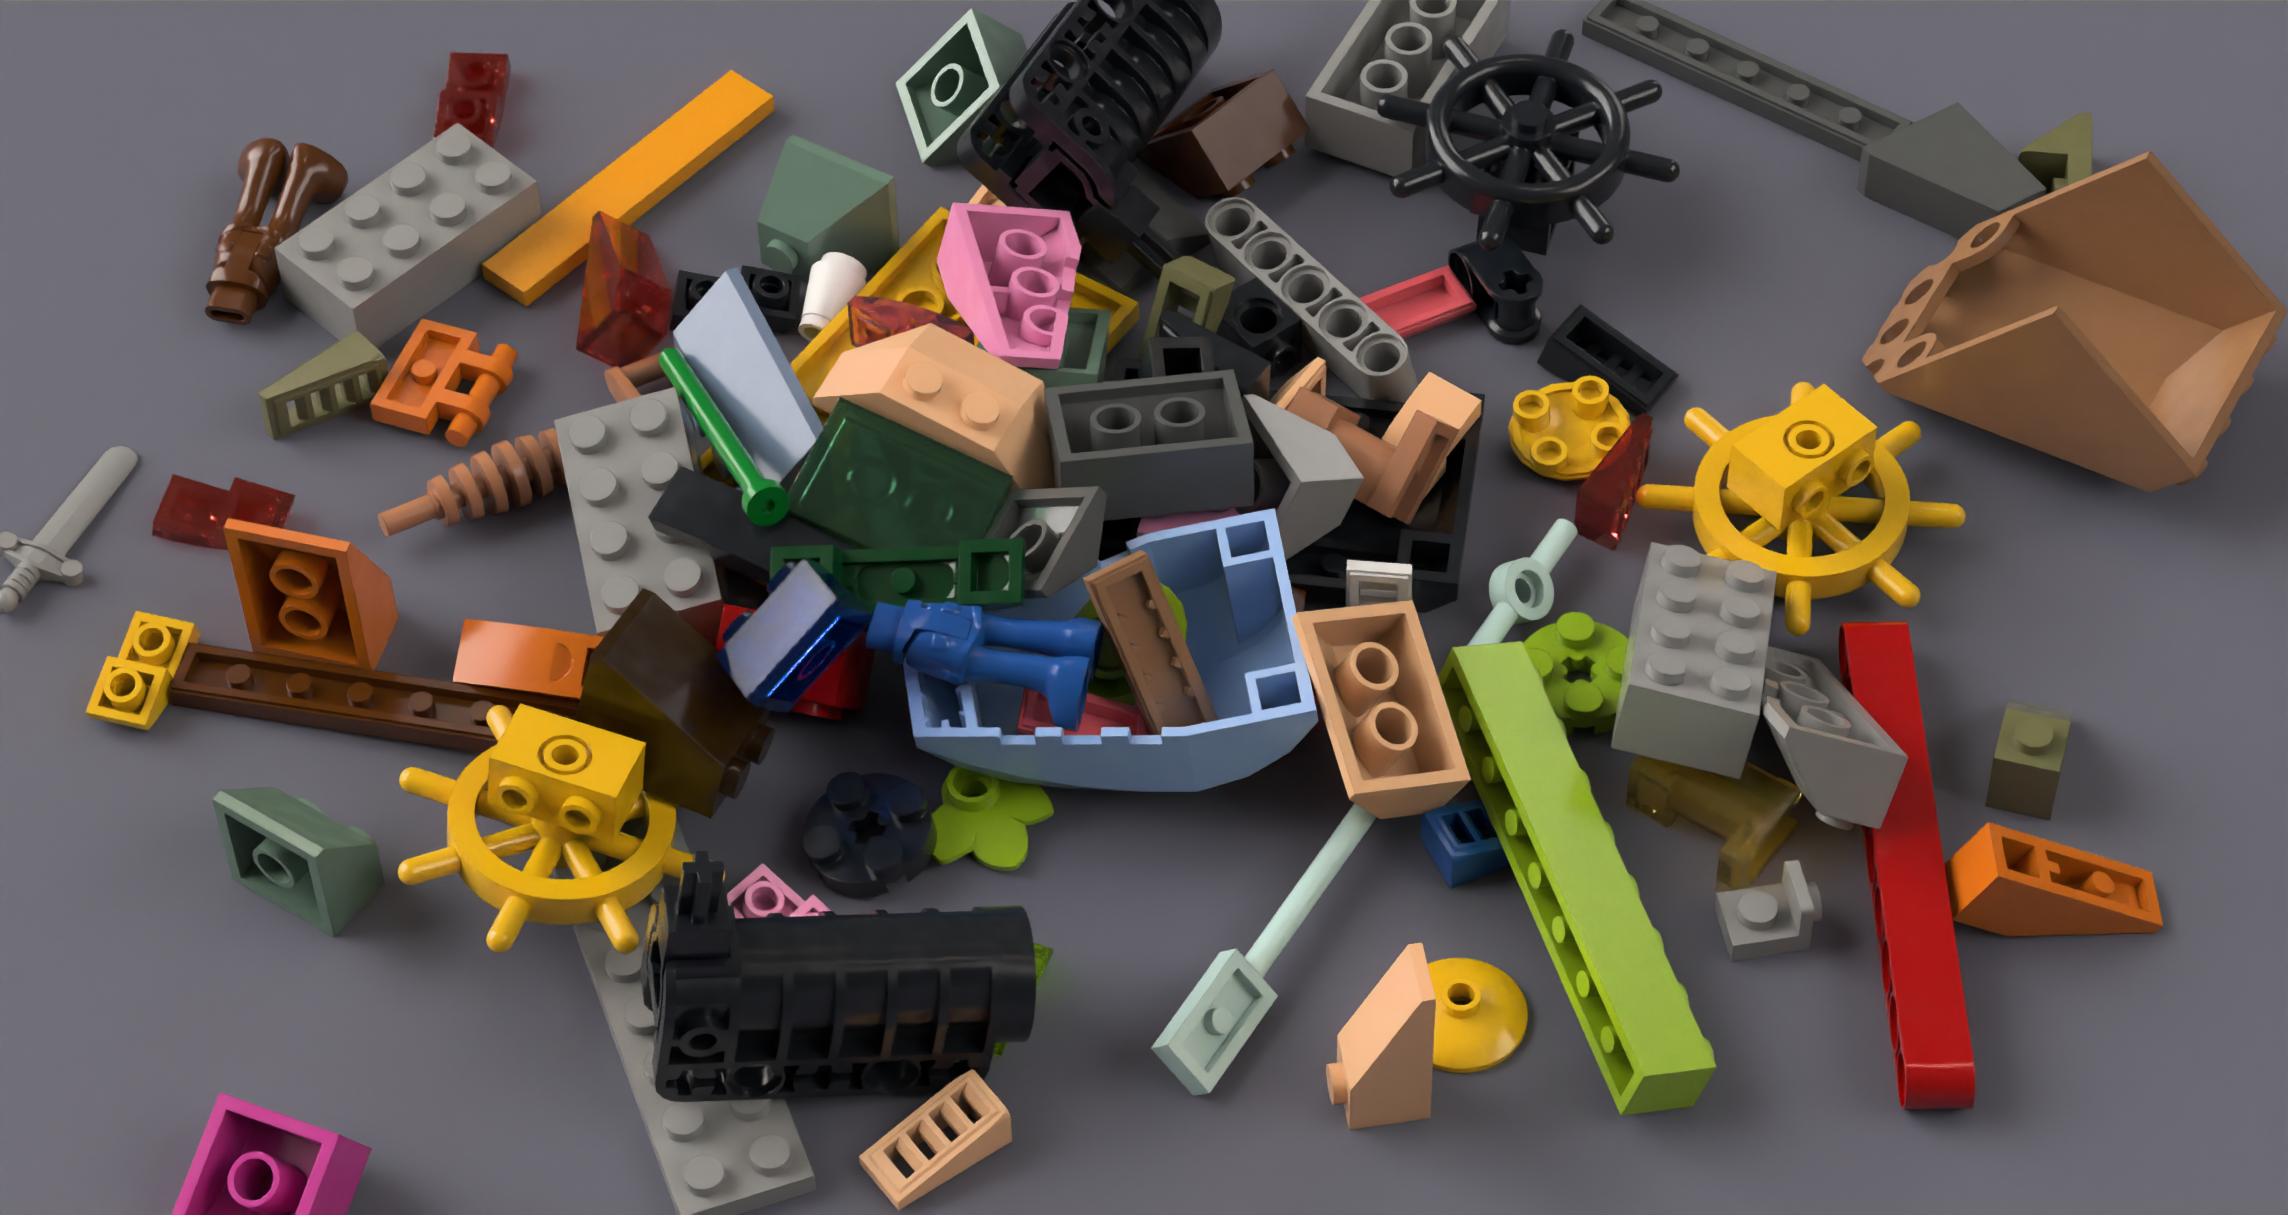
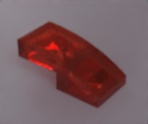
(198, 511)

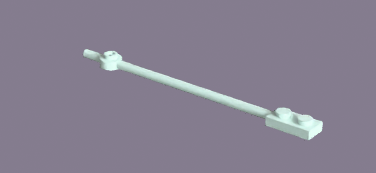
(1232, 991)

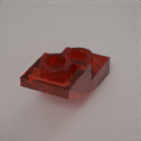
(474, 94)

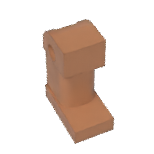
(1393, 476)

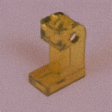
(1742, 811)

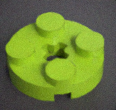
(1585, 646)

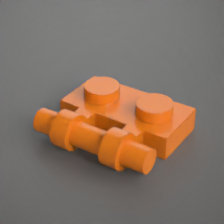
(428, 373)

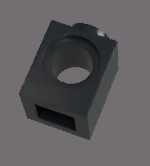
(1263, 326)

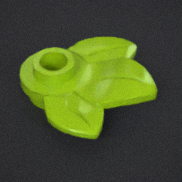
(988, 824)

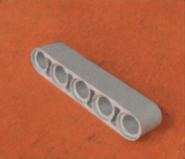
(1334, 320)

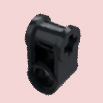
(1502, 287)

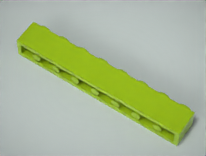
(1575, 880)

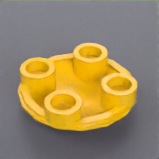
(1566, 427)

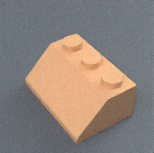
(1383, 707)

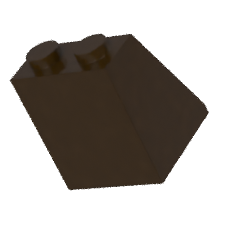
(667, 688)

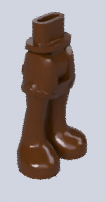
(245, 255)

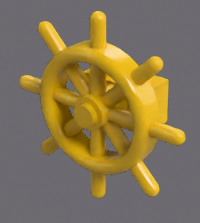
(1792, 476)
(565, 795)

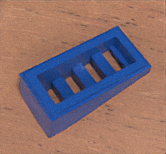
(1458, 861)

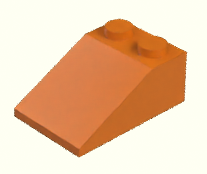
(310, 595)

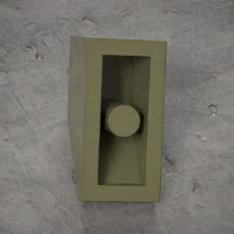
(2029, 759)

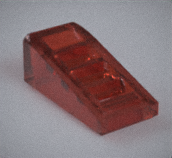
(1611, 489)

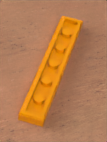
(629, 186)

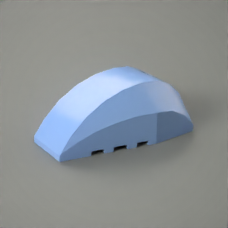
(1241, 642)

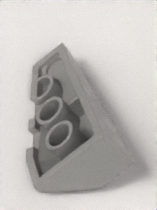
(1829, 741)

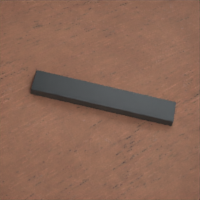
(1740, 75)

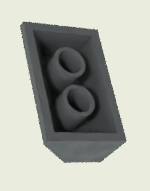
(1154, 443)

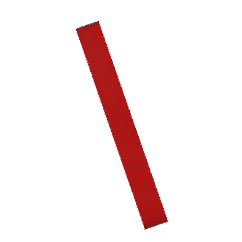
(1910, 883)

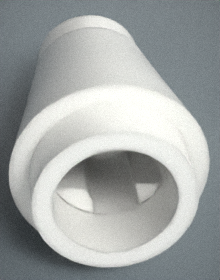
(829, 290)

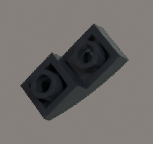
(773, 291)

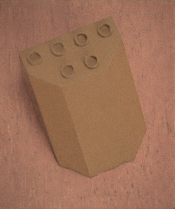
(2088, 328)

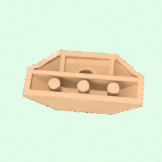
(952, 396)

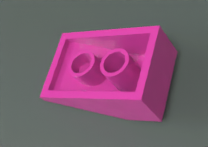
(269, 1165)

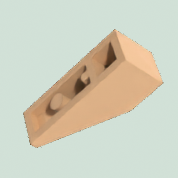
(1388, 1048)

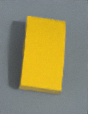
(136, 684)

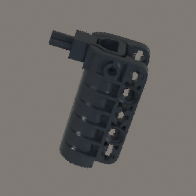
(1093, 117)
(827, 995)

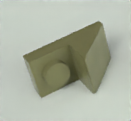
(2061, 154)

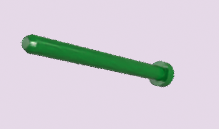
(763, 498)

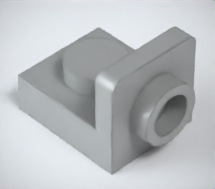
(1769, 917)

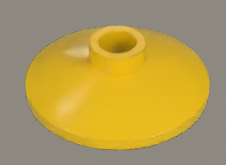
(1480, 1032)

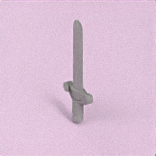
(45, 555)

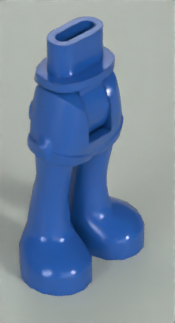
(951, 643)

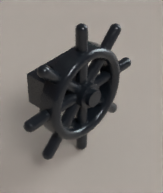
(1527, 146)

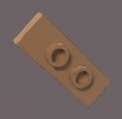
(1149, 644)

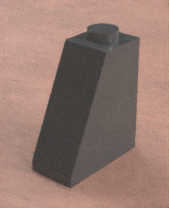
(1945, 173)

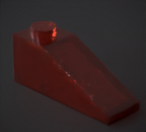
(623, 295)

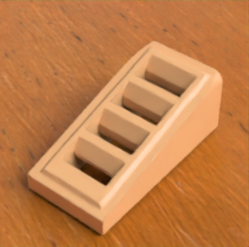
(944, 1109)

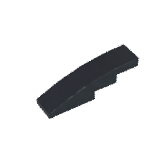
(714, 520)

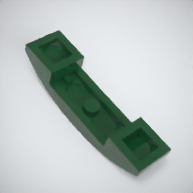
(968, 574)

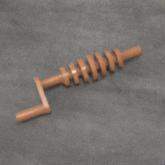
(509, 470)

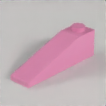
(1012, 278)

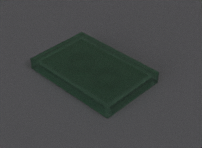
(893, 486)

